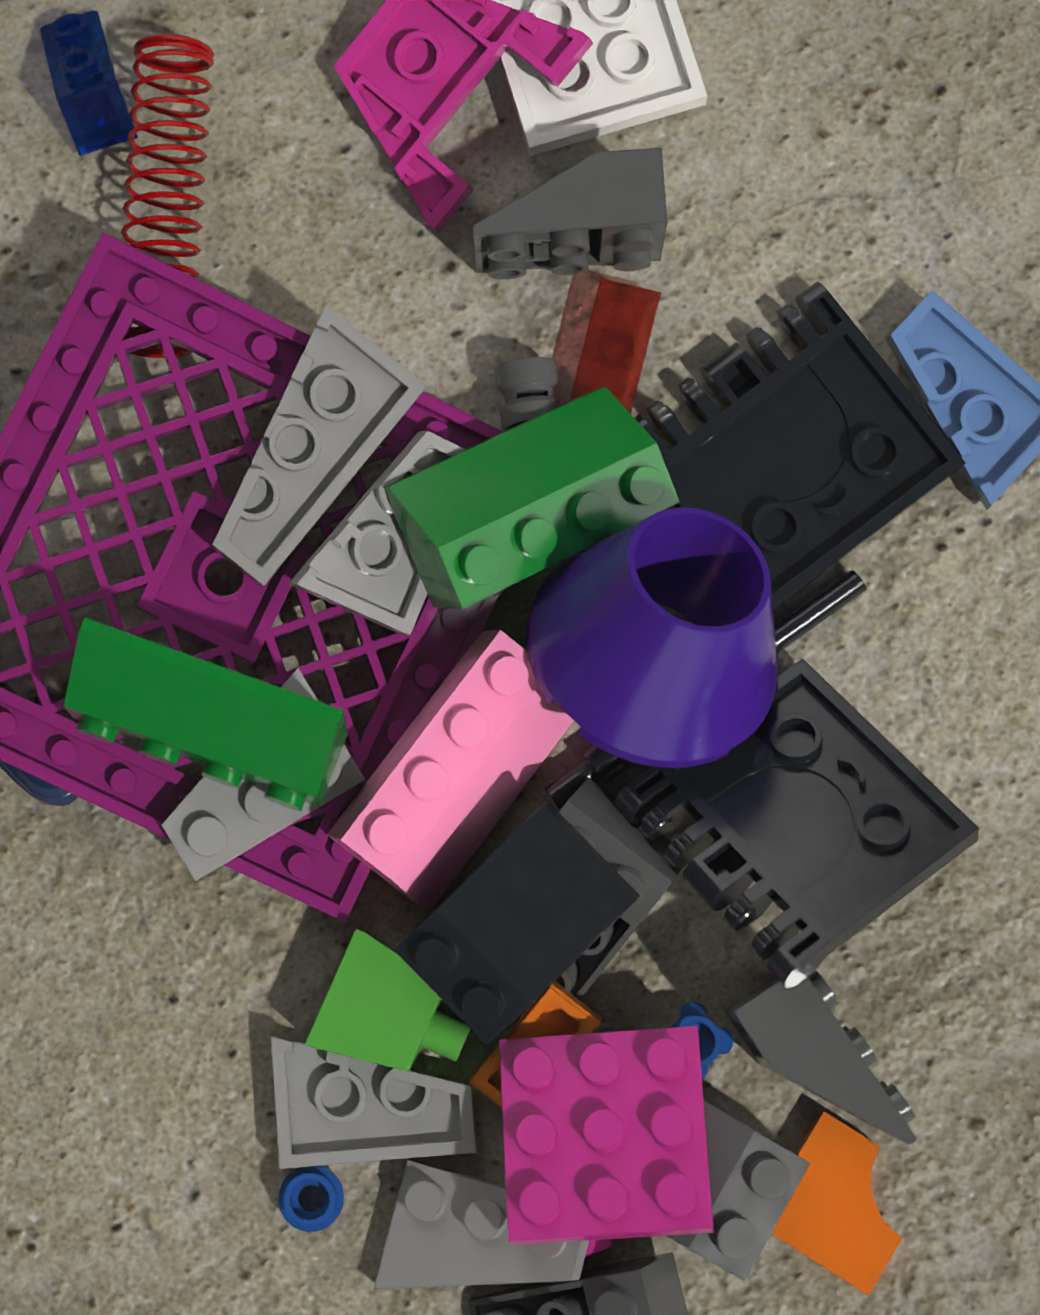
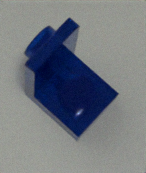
(86, 82)

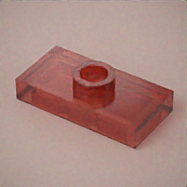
(616, 341)

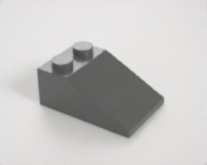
(749, 1192)

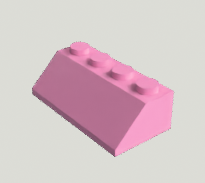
(453, 771)

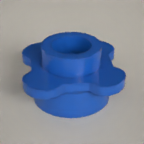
(712, 1039)

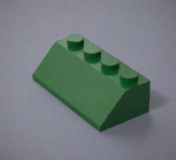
(529, 498)
(203, 715)

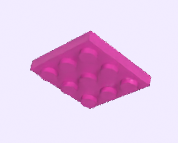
(605, 1136)

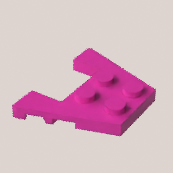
(422, 64)

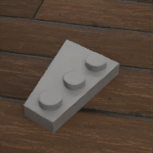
(366, 557)
(225, 821)
(363, 1111)
(456, 1234)

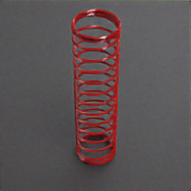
(176, 70)

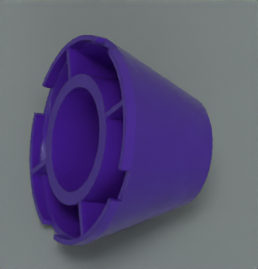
(638, 674)

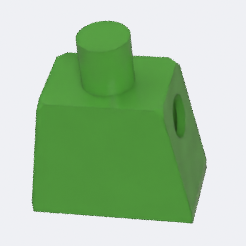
(383, 1010)

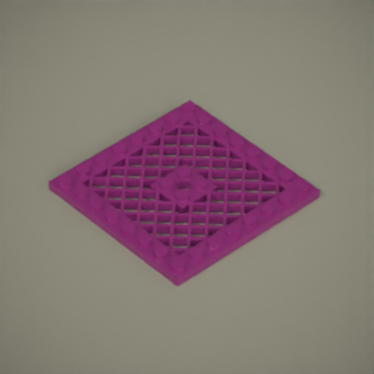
(112, 294)

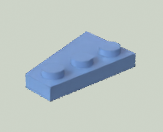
(972, 393)

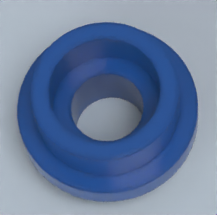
(302, 1217)

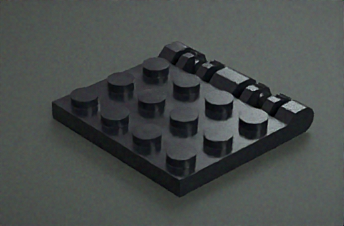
(810, 451)
(809, 813)

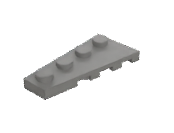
(322, 433)

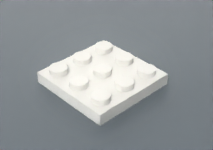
(629, 75)

